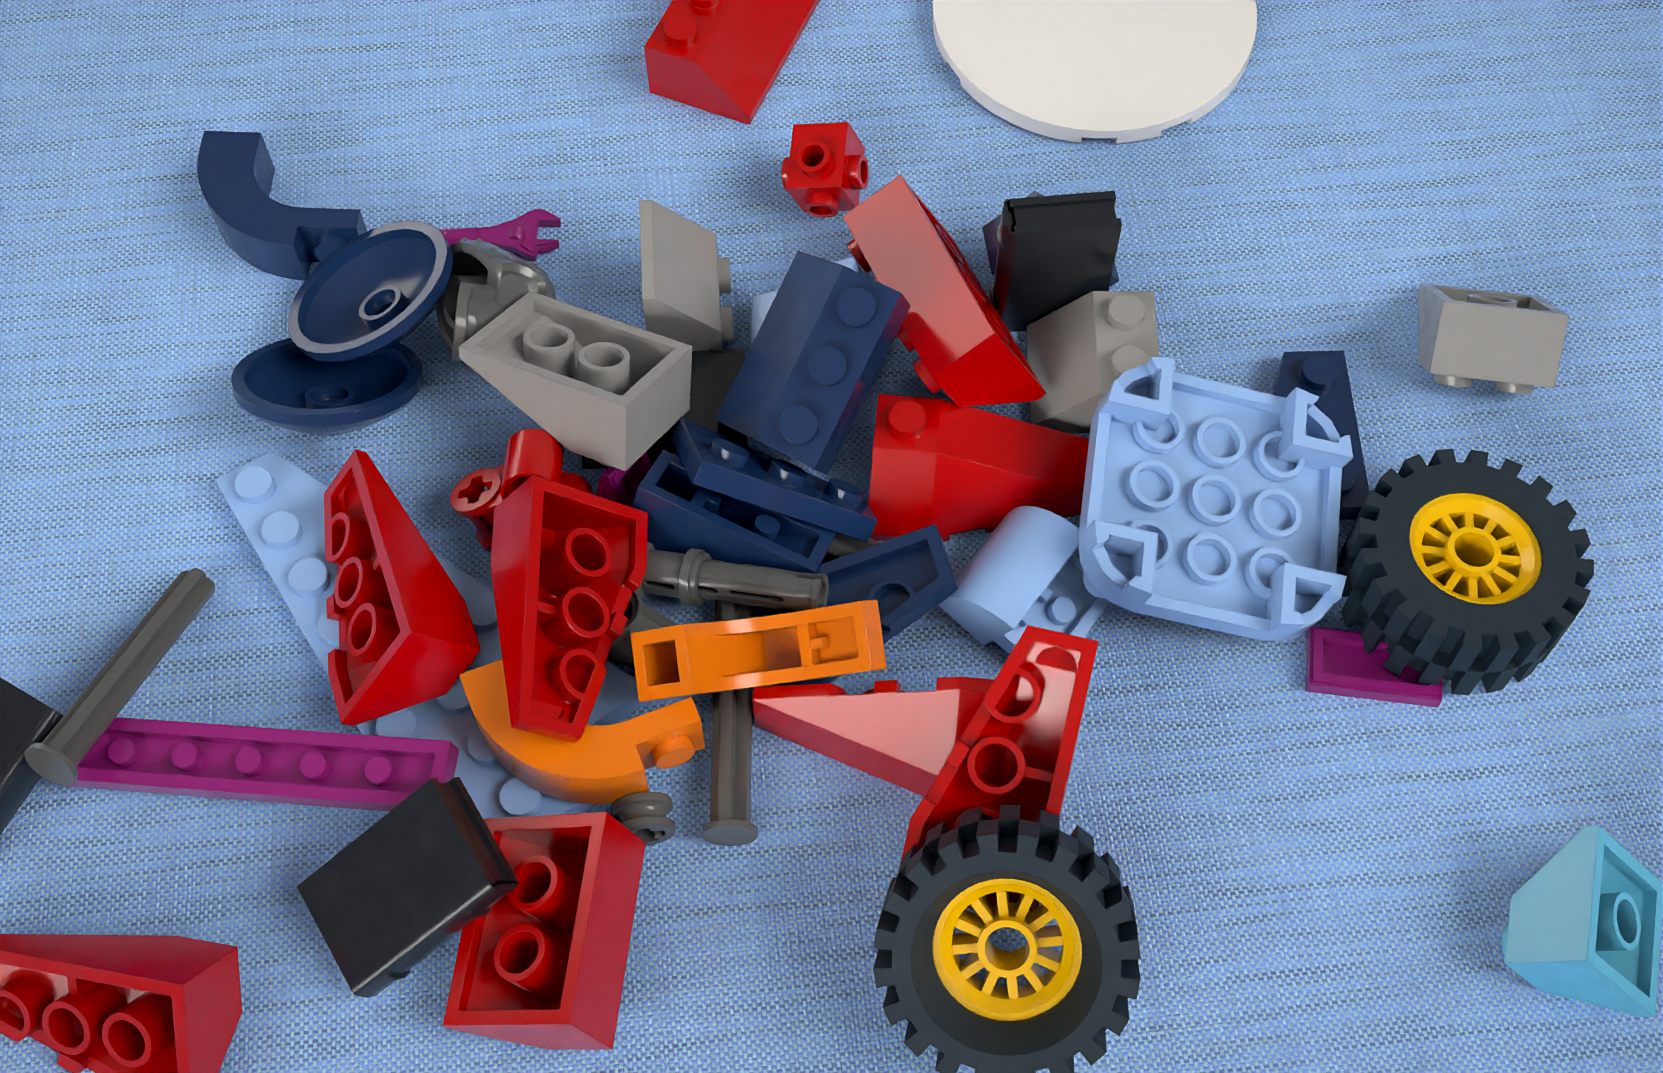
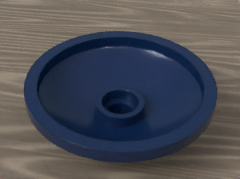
(371, 292)
(322, 396)

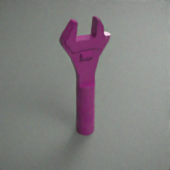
(515, 235)

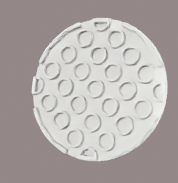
(1096, 63)

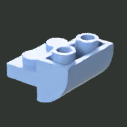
(1024, 578)

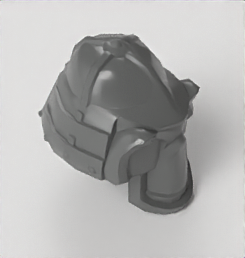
(482, 287)

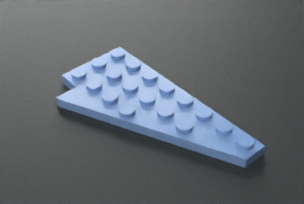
(285, 525)

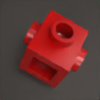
(825, 168)

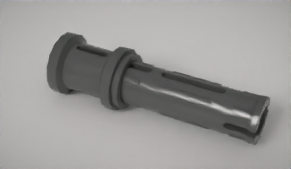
(698, 577)

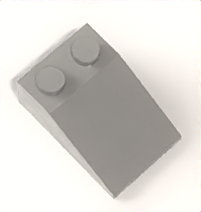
(584, 376)

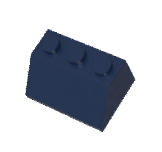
(814, 360)

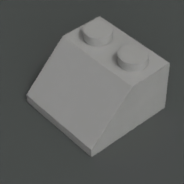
(683, 280)
(1489, 337)
(1086, 349)

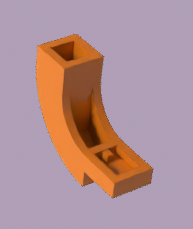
(758, 651)
(597, 767)

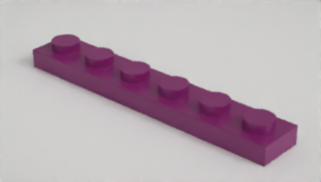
(264, 764)

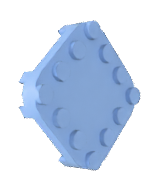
(1212, 504)

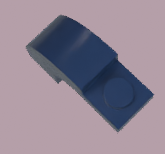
(268, 235)

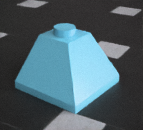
(1589, 926)

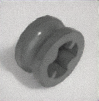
(646, 815)

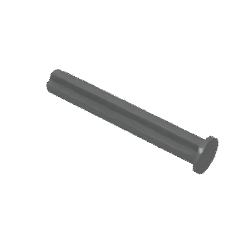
(119, 679)
(731, 755)

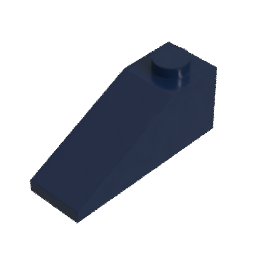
(723, 526)

